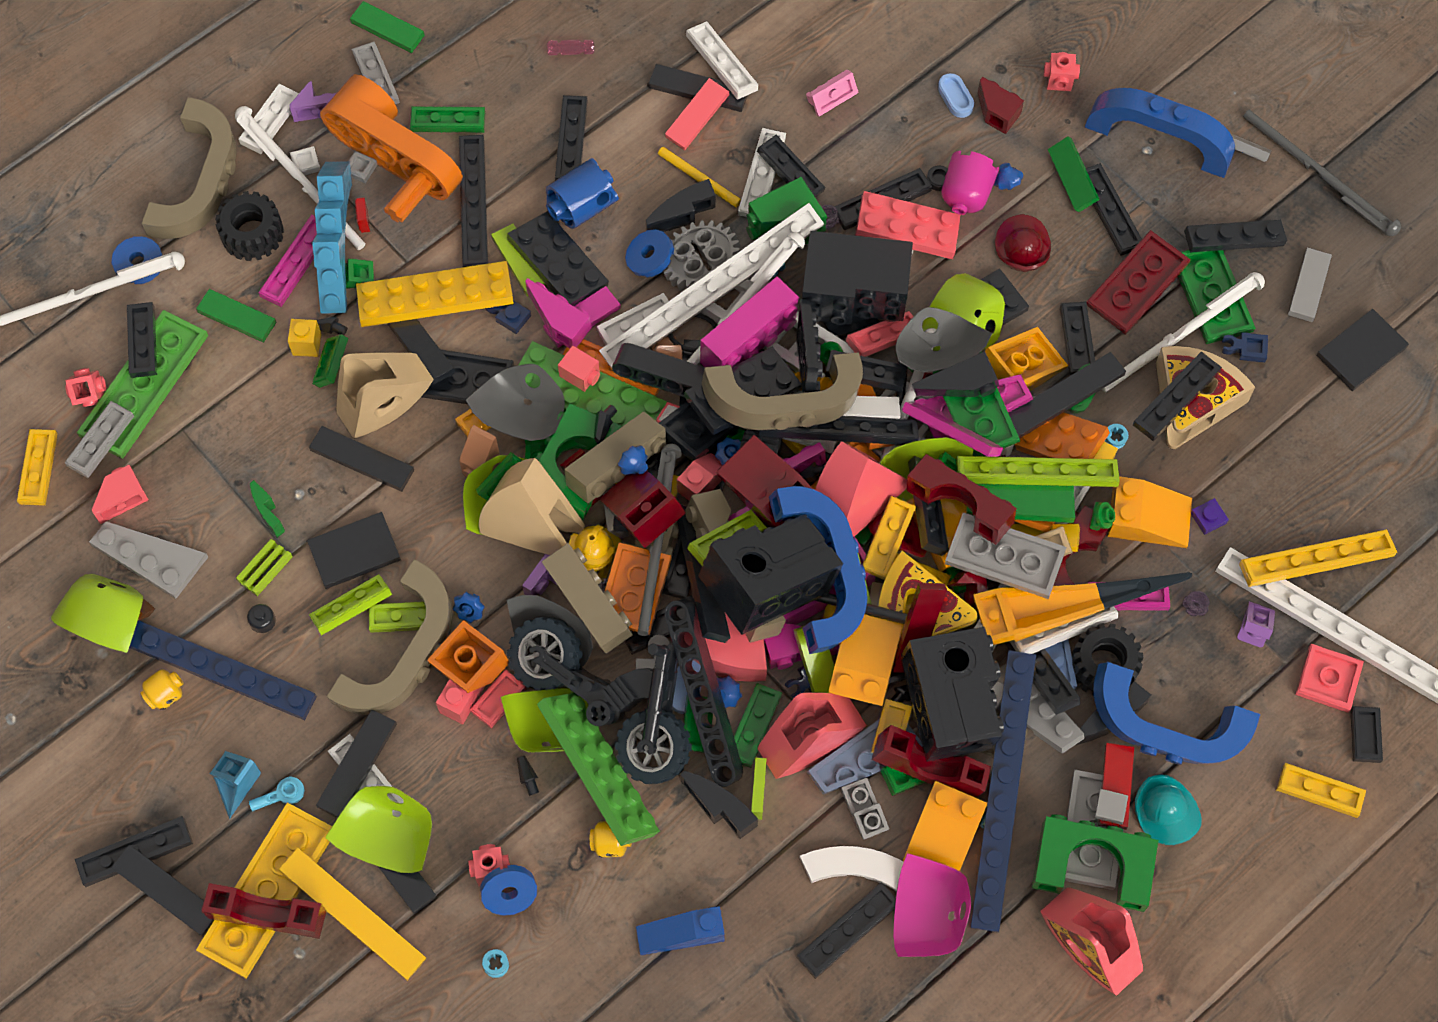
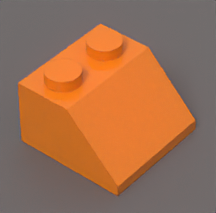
(469, 658)

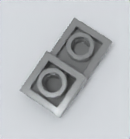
(864, 808)

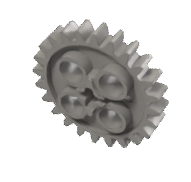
(714, 244)

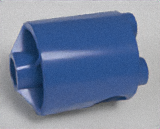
(580, 194)

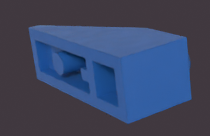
(681, 931)

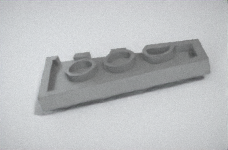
(152, 558)
(1053, 729)

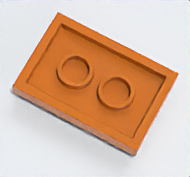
(1064, 438)
(628, 582)

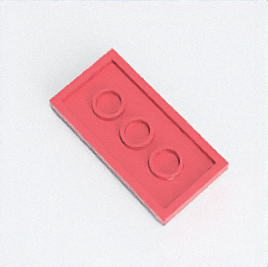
(894, 219)

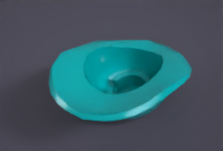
(1167, 810)

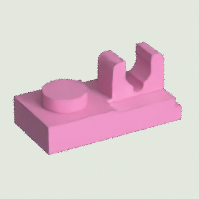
(832, 92)

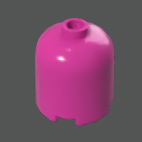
(968, 182)

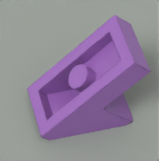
(308, 105)
(538, 579)
(1256, 624)

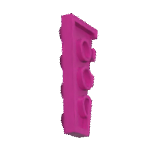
(1012, 390)

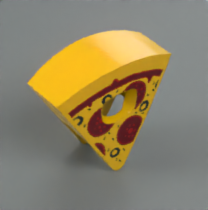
(900, 589)

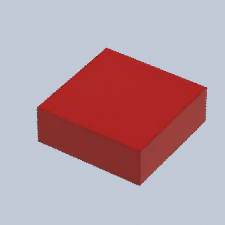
(362, 215)

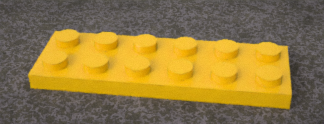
(434, 293)
(239, 945)

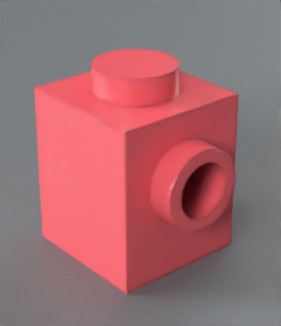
(579, 369)

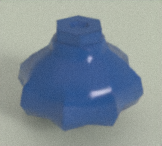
(1008, 177)
(727, 449)
(633, 461)
(468, 607)
(730, 691)

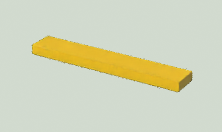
(1317, 558)
(352, 914)

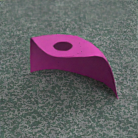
(922, 906)

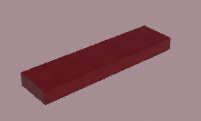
(921, 617)

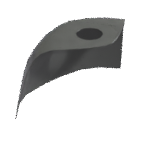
(954, 335)
(502, 404)
(532, 606)

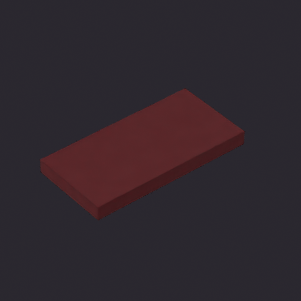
(1138, 282)

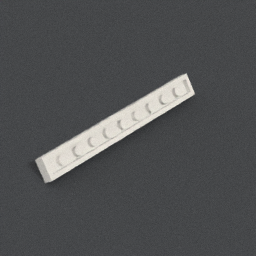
(713, 285)
(1338, 628)

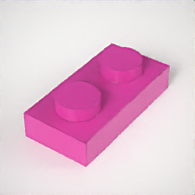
(807, 456)

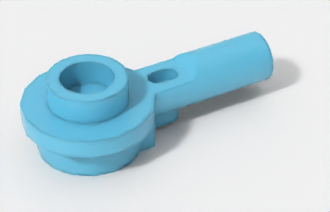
(288, 790)

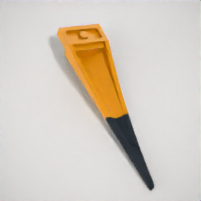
(1017, 614)

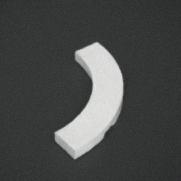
(852, 861)

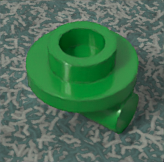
(825, 350)
(1102, 516)

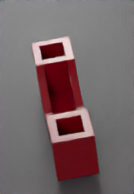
(935, 481)
(1088, 541)
(903, 753)
(243, 908)

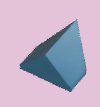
(234, 779)

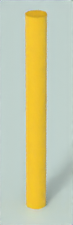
(698, 176)

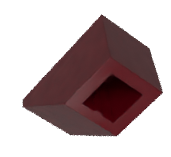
(998, 105)

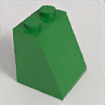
(778, 205)

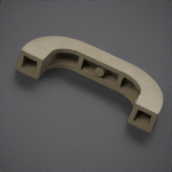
(195, 212)
(784, 410)
(413, 664)

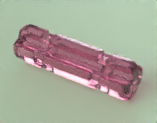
(570, 47)

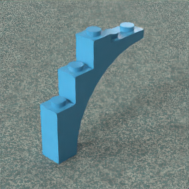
(334, 188)

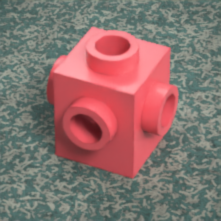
(1061, 71)
(79, 393)
(487, 854)

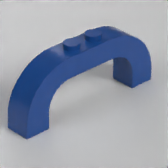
(1168, 117)
(850, 582)
(1114, 708)

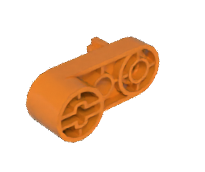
(364, 121)

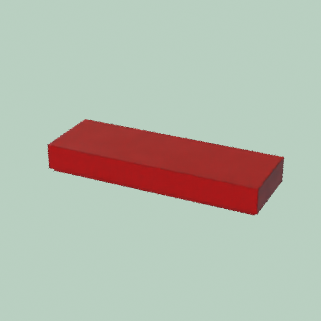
(1118, 776)

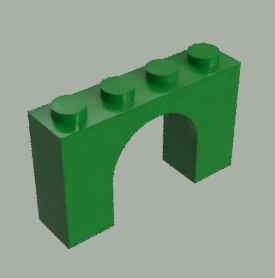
(573, 432)
(1132, 852)

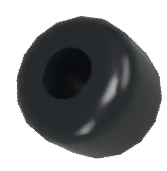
(261, 618)

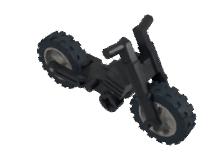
(610, 697)

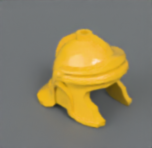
(598, 551)

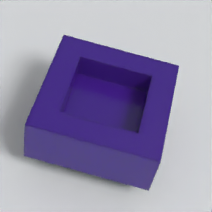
(1209, 516)

